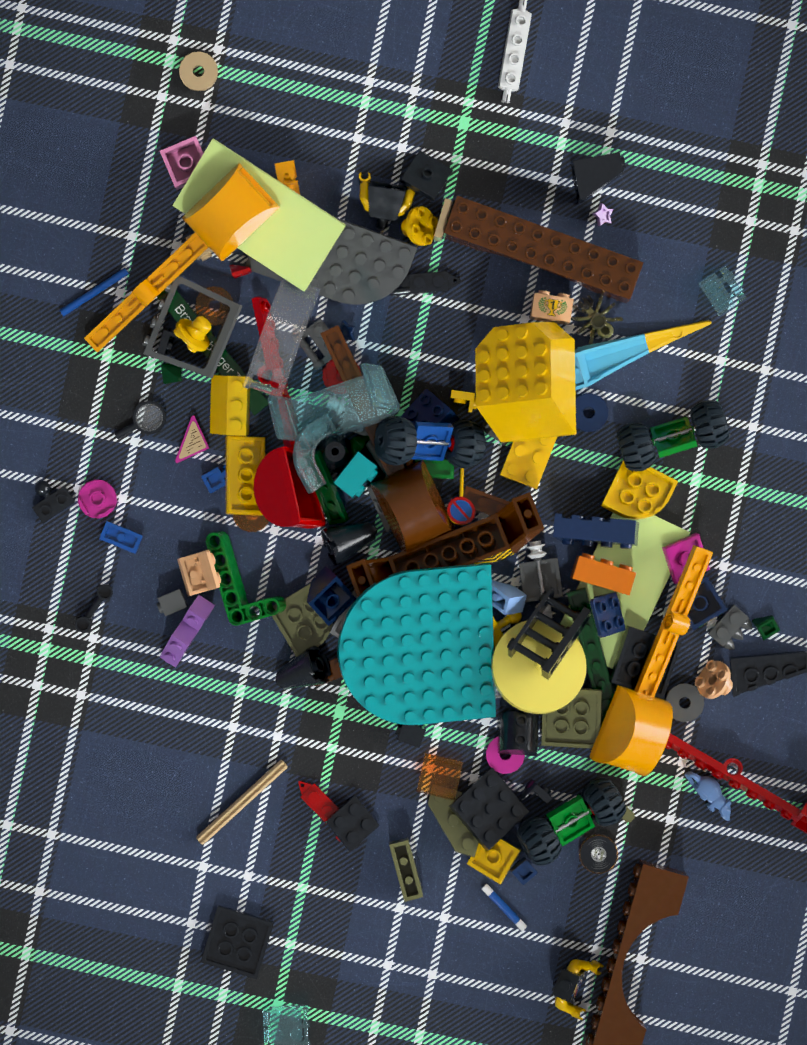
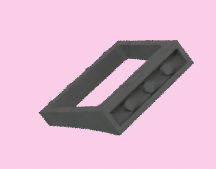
(221, 338)

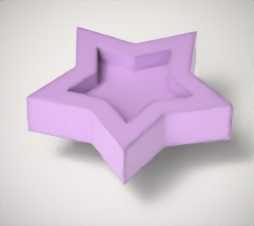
(603, 215)

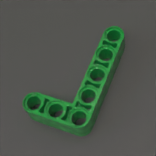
(236, 585)

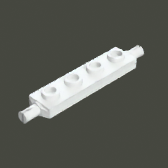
(514, 50)

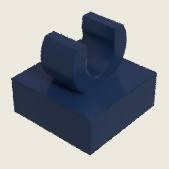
(523, 870)

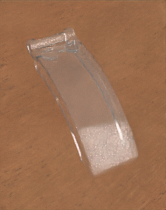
(281, 337)

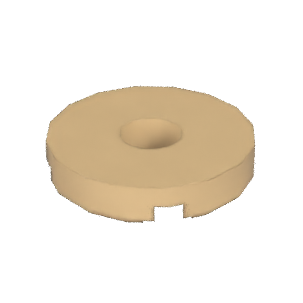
(192, 61)

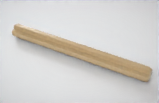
(241, 802)

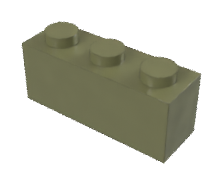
(406, 869)

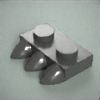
(729, 627)

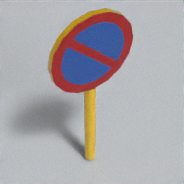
(460, 509)

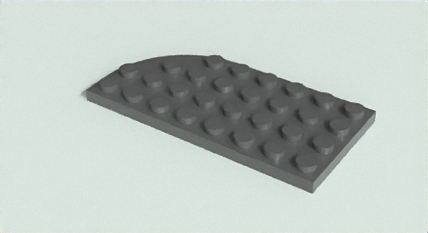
(358, 267)

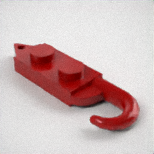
(317, 801)

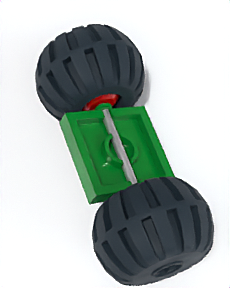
(673, 437)
(571, 820)

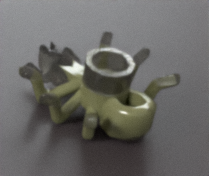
(597, 320)

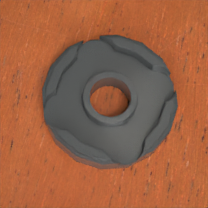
(696, 702)

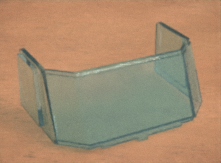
(349, 405)

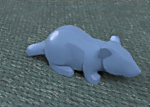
(710, 790)

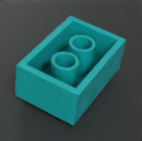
(356, 475)

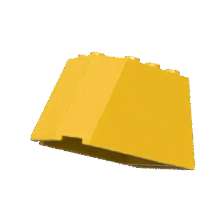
(527, 381)

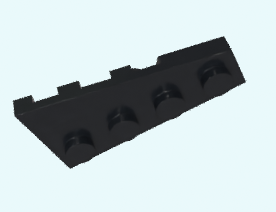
(765, 669)

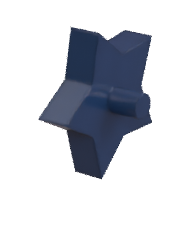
(347, 331)

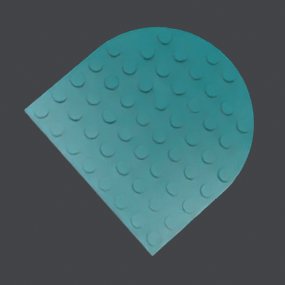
(422, 646)

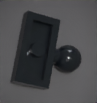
(53, 503)

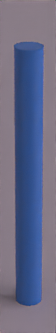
(94, 291)

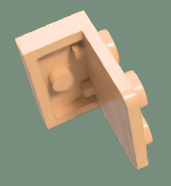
(199, 572)

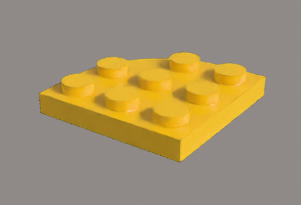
(638, 493)

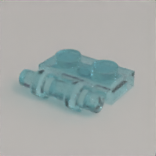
(717, 294)

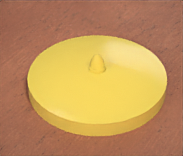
(522, 681)

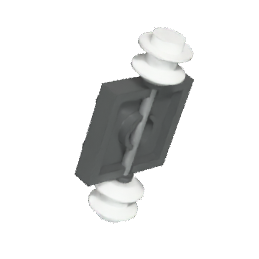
(540, 576)

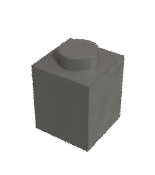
(172, 602)

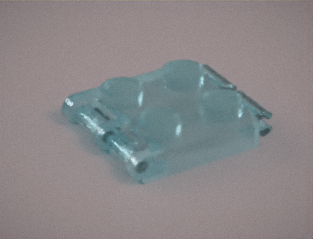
(286, 1025)

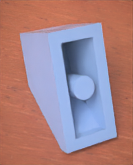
(507, 598)

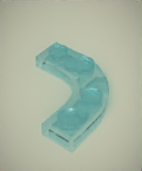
(305, 448)

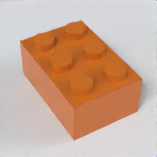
(603, 573)

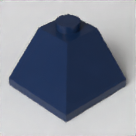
(329, 596)

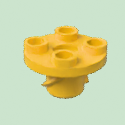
(420, 226)
(194, 333)

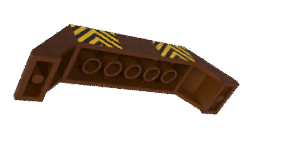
(476, 543)

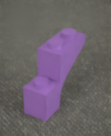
(187, 630)

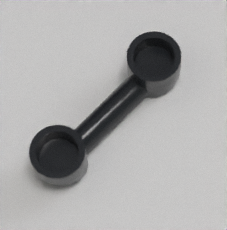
(83, 623)

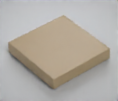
(443, 220)

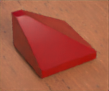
(238, 271)

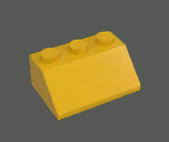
(229, 405)

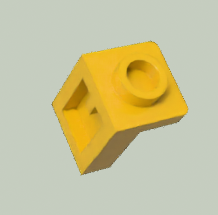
(461, 397)

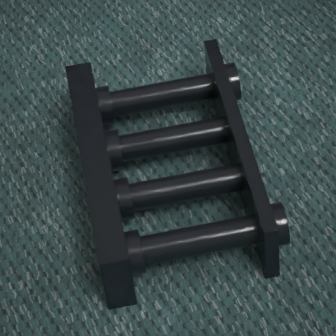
(558, 649)

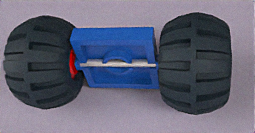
(401, 441)

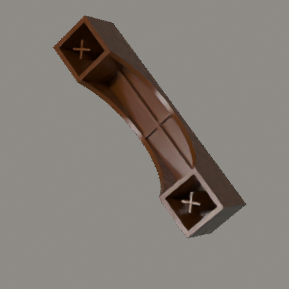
(544, 248)
(652, 896)

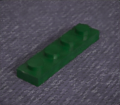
(328, 495)

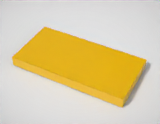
(242, 461)

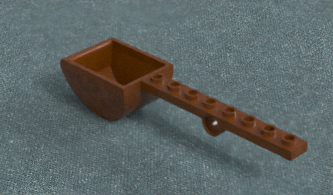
(407, 492)

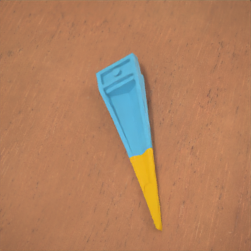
(604, 358)

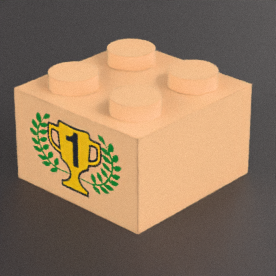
(551, 308)

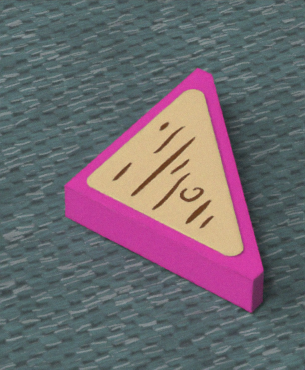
(193, 441)

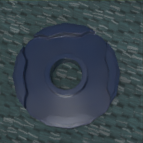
(600, 412)

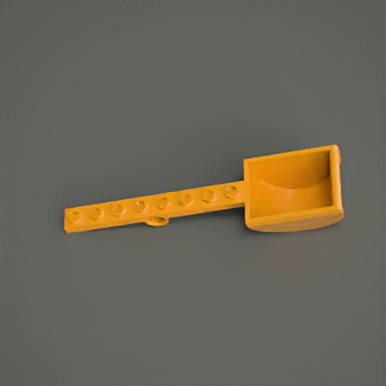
(220, 222)
(636, 720)

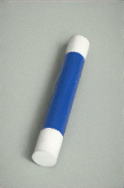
(504, 907)

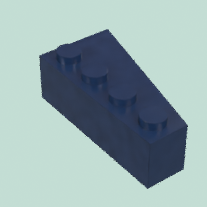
(596, 530)

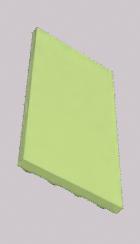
(291, 239)
(649, 582)

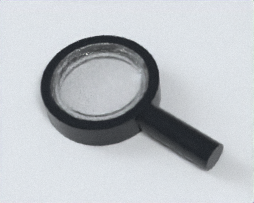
(147, 418)

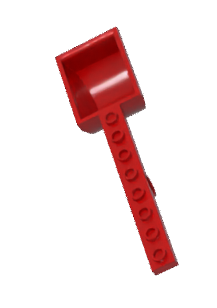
(276, 483)
(737, 781)

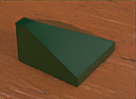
(171, 373)
(358, 444)
(766, 626)

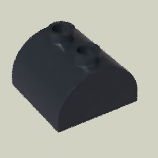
(518, 733)

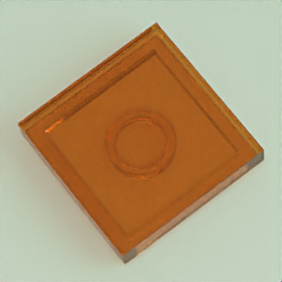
(439, 776)

